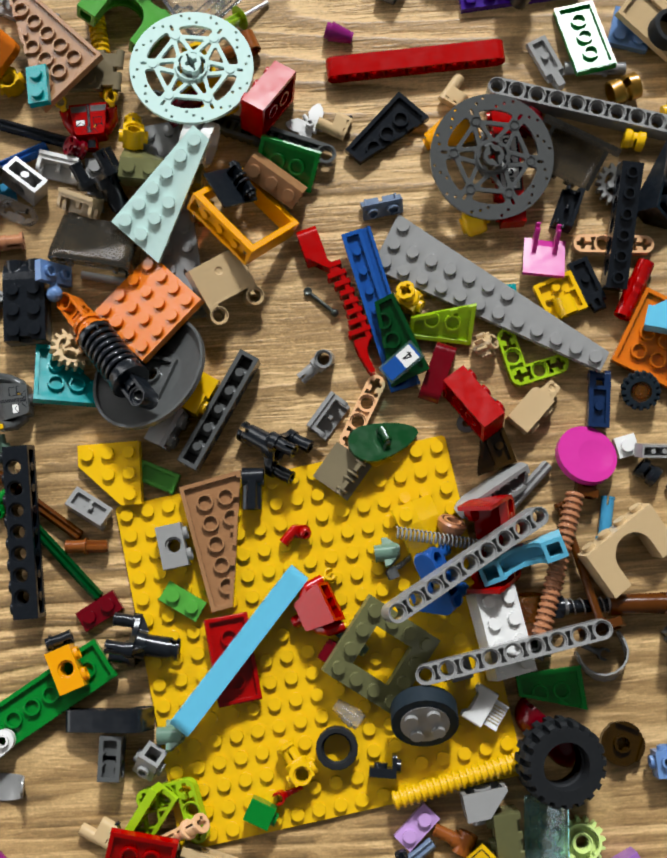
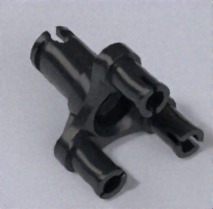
(106, 182)
(274, 447)
(140, 642)

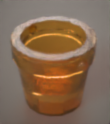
(529, 605)

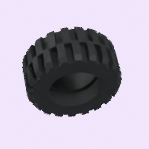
(584, 776)

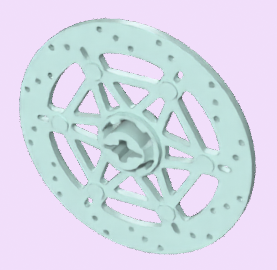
(191, 67)

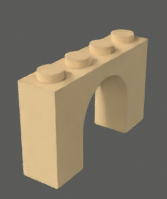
(600, 555)

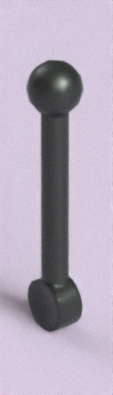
(308, 292)

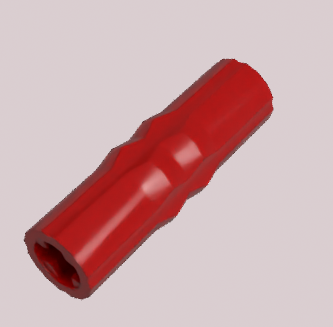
(635, 288)

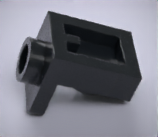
(381, 769)

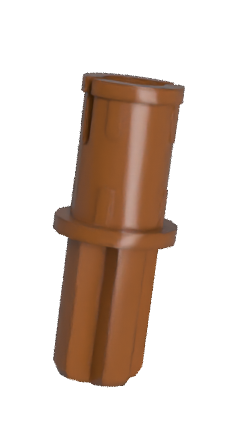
(86, 546)

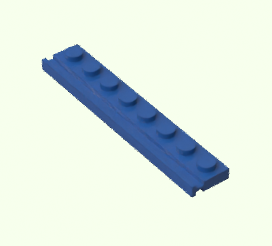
(371, 285)

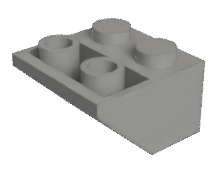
(166, 433)

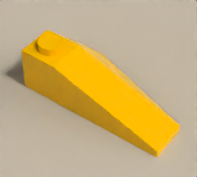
(419, 515)

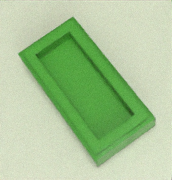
(160, 477)

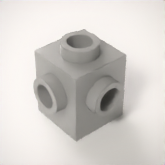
(149, 761)

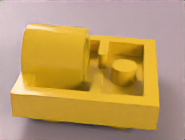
(560, 296)

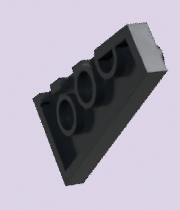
(390, 125)

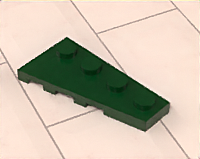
(396, 333)

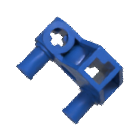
(427, 562)

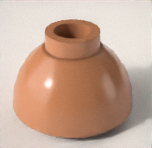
(451, 525)

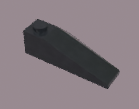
(653, 194)

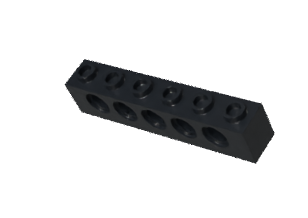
(622, 226)

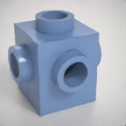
(658, 761)

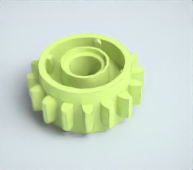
(593, 839)

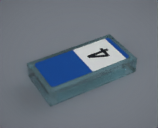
(401, 362)

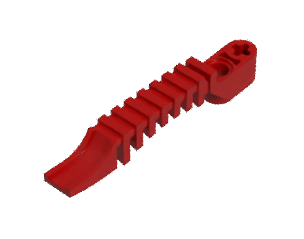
(316, 257)

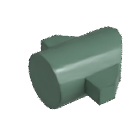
(387, 552)
(169, 736)

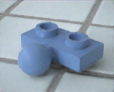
(55, 275)

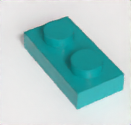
(38, 85)

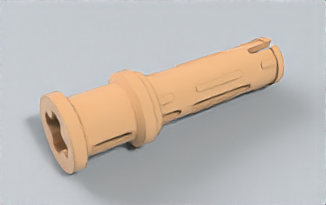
(190, 828)

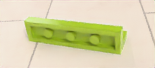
(145, 807)

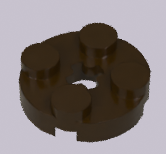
(628, 755)

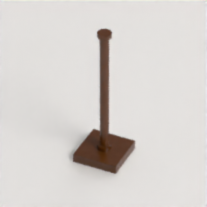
(601, 628)

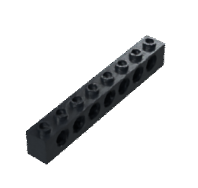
(31, 541)

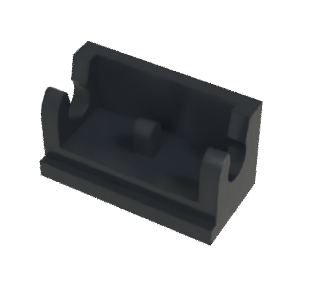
(567, 208)

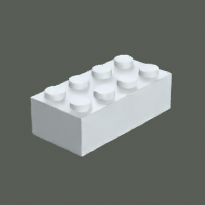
(496, 621)

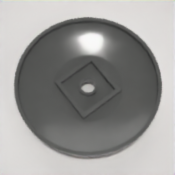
(177, 373)

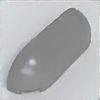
(504, 482)

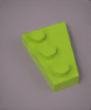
(446, 325)

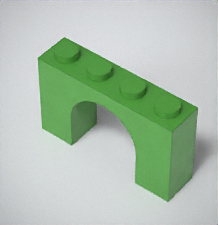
(93, 10)

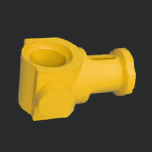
(16, 87)
(133, 134)
(409, 298)
(296, 763)

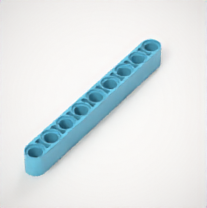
(238, 651)

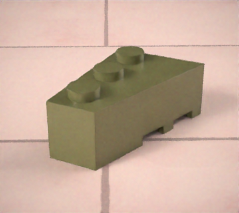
(506, 833)

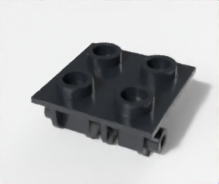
(231, 185)

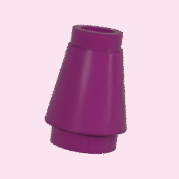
(337, 33)

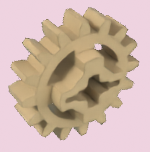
(69, 353)

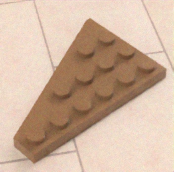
(54, 43)

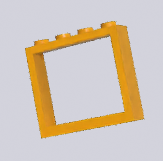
(231, 236)

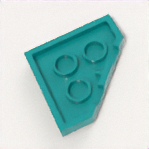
(59, 385)

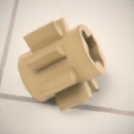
(485, 344)

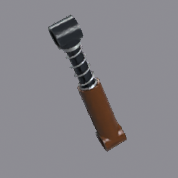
(623, 605)

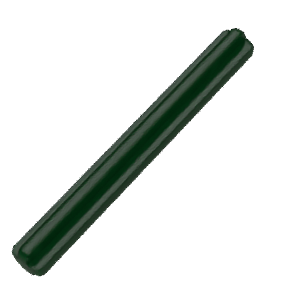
(69, 565)

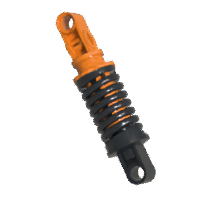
(108, 353)

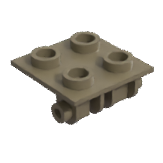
(341, 471)

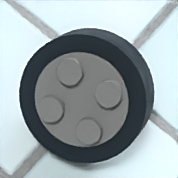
(424, 715)

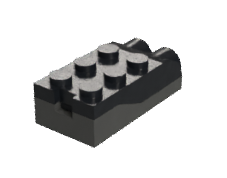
(25, 305)

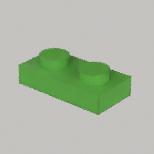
(183, 601)

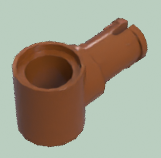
(252, 41)
(460, 840)

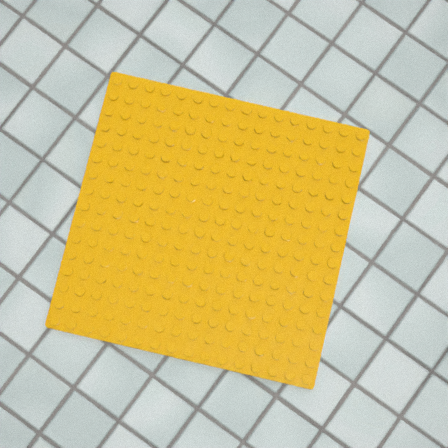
(236, 745)

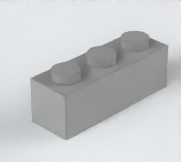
(650, 450)

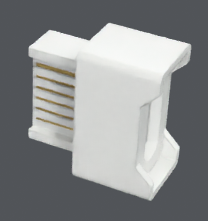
(485, 708)

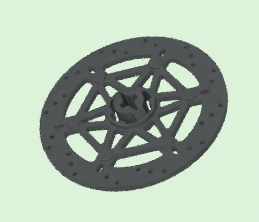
(491, 147)

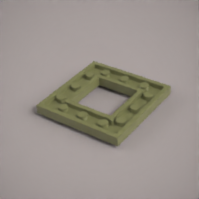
(341, 665)

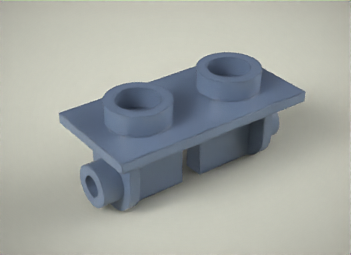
(390, 205)

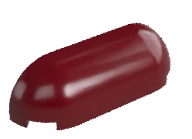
(525, 715)

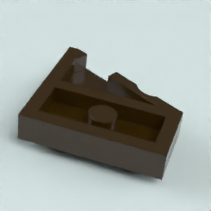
(495, 453)

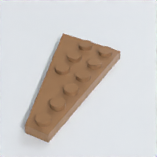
(213, 524)

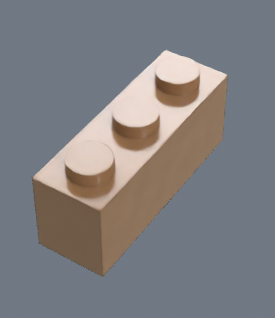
(274, 180)

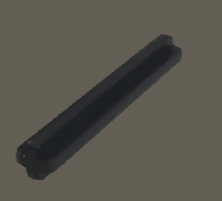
(32, 133)

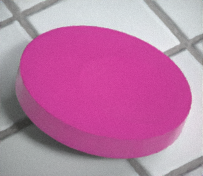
(586, 455)

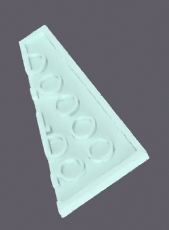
(159, 201)

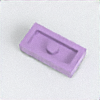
(416, 826)

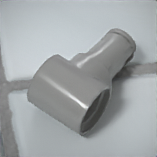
(316, 366)

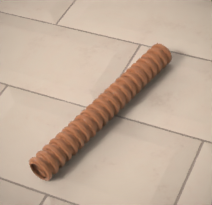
(556, 571)

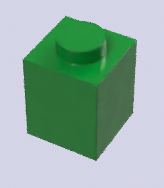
(261, 813)

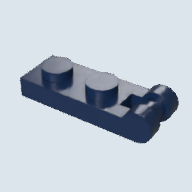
(598, 399)

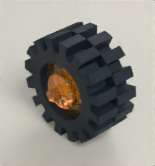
(640, 390)

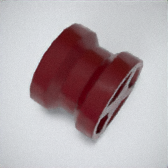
(75, 147)

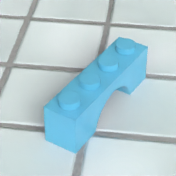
(541, 549)

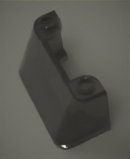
(93, 245)

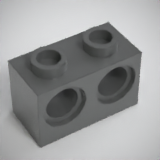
(111, 757)

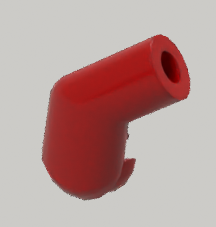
(295, 531)

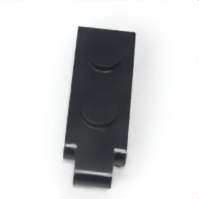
(588, 283)

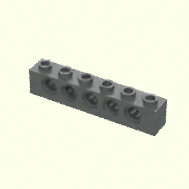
(219, 410)

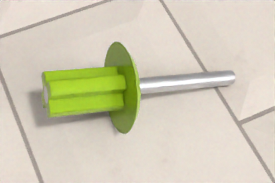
(239, 18)

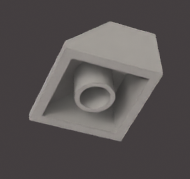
(482, 801)

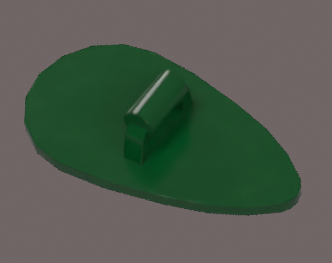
(380, 441)

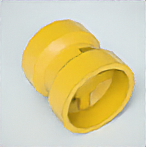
(633, 139)

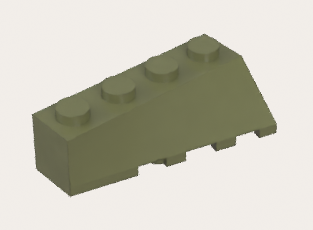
(139, 165)

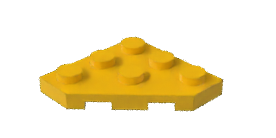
(115, 469)

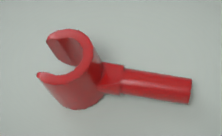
(287, 793)

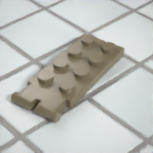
(103, 75)

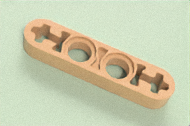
(587, 238)
(359, 411)

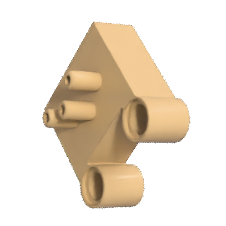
(220, 280)

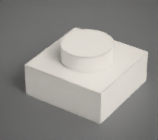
(624, 445)

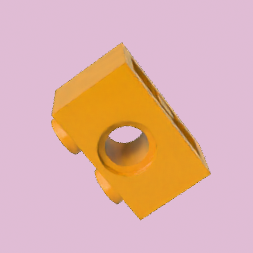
(56, 662)

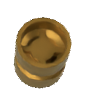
(624, 89)

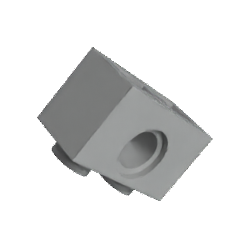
(24, 181)
(165, 536)

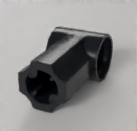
(252, 483)

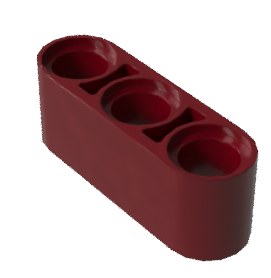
(439, 369)

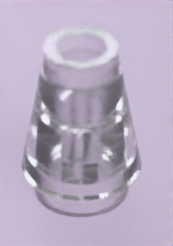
(349, 714)

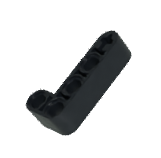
(110, 720)

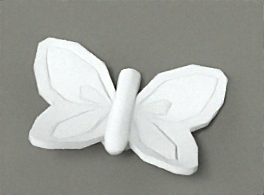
(307, 126)

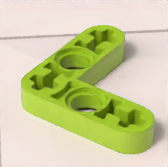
(521, 367)
(176, 787)

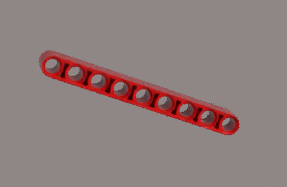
(415, 61)

